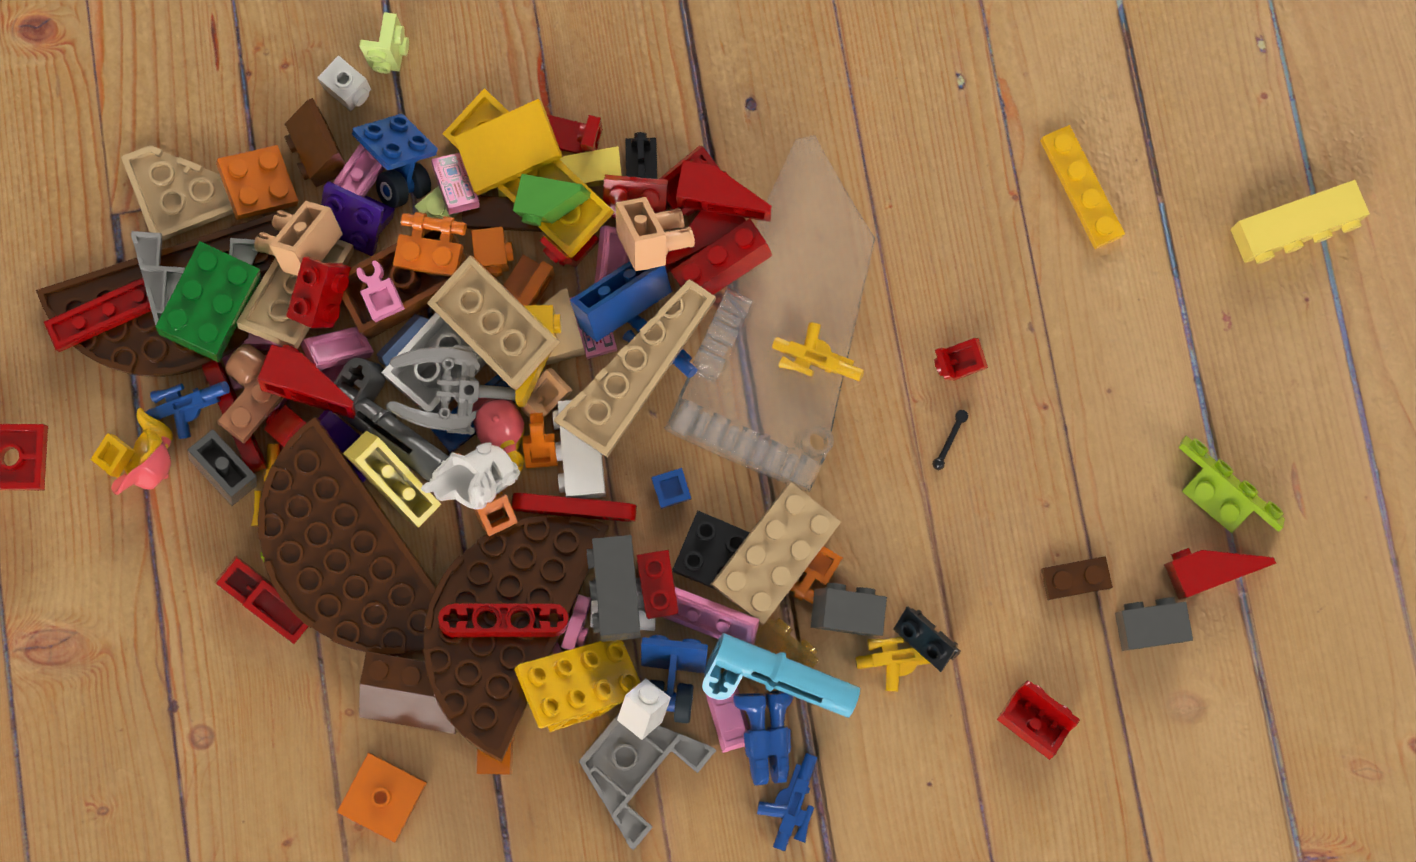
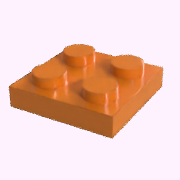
(257, 182)

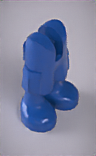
(769, 742)

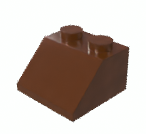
(315, 144)

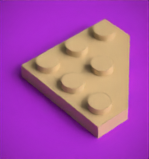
(175, 192)

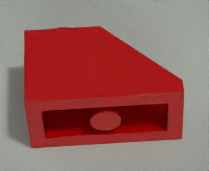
(283, 424)

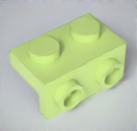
(392, 46)

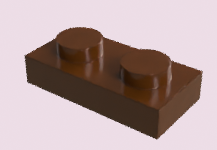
(1076, 578)

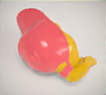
(500, 424)
(151, 460)

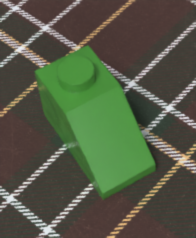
(547, 199)

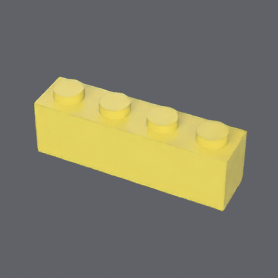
(1299, 222)

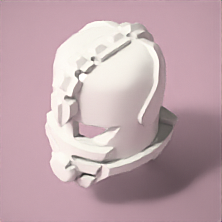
(473, 477)

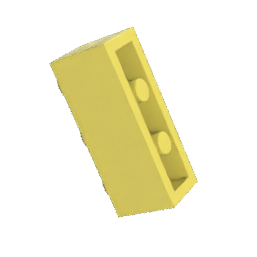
(391, 478)

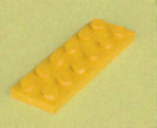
(575, 227)

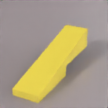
(592, 166)

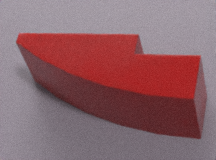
(260, 598)

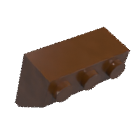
(399, 693)

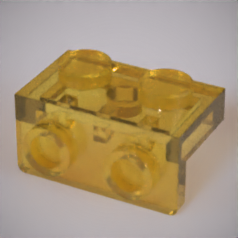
(776, 638)

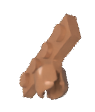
(253, 404)

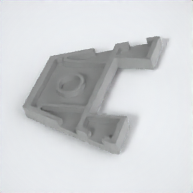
(162, 280)
(623, 762)

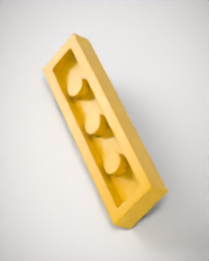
(1082, 187)

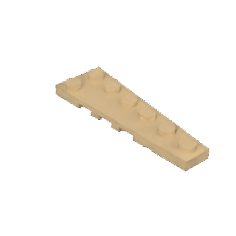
(620, 389)

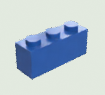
(618, 299)

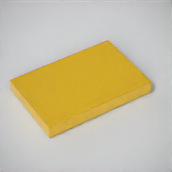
(508, 147)

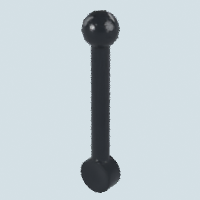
(960, 417)

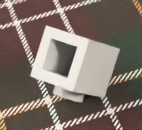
(345, 83)
(643, 708)

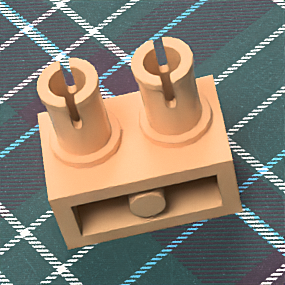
(305, 234)
(644, 235)

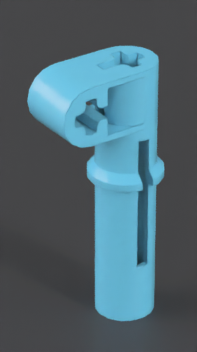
(774, 672)

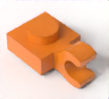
(539, 447)

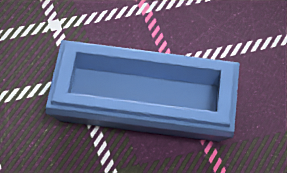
(401, 339)

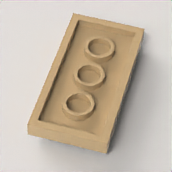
(269, 304)
(493, 322)
(776, 553)

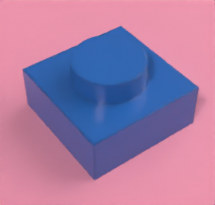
(671, 488)

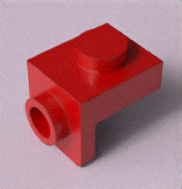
(960, 360)

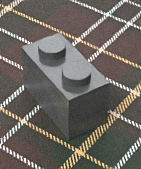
(222, 467)
(848, 611)
(1153, 625)

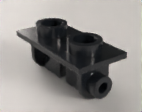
(641, 156)
(922, 637)

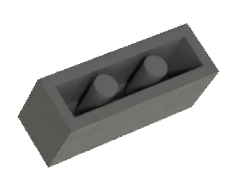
(614, 588)

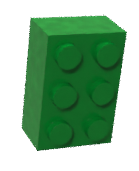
(208, 301)

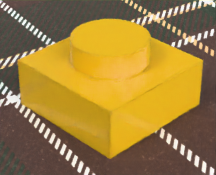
(112, 455)

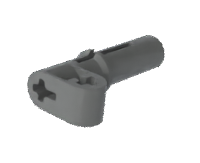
(369, 416)

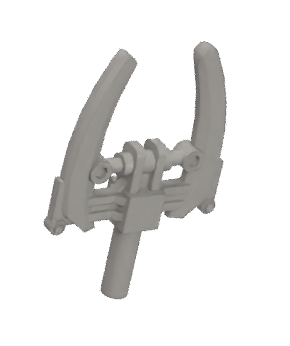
(464, 389)

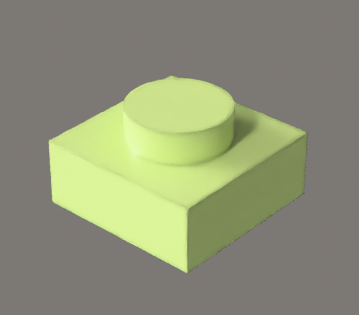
(434, 205)

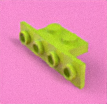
(1222, 493)

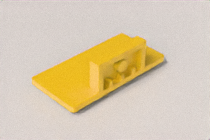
(577, 683)

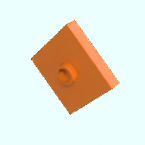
(382, 797)

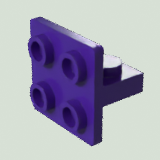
(357, 216)

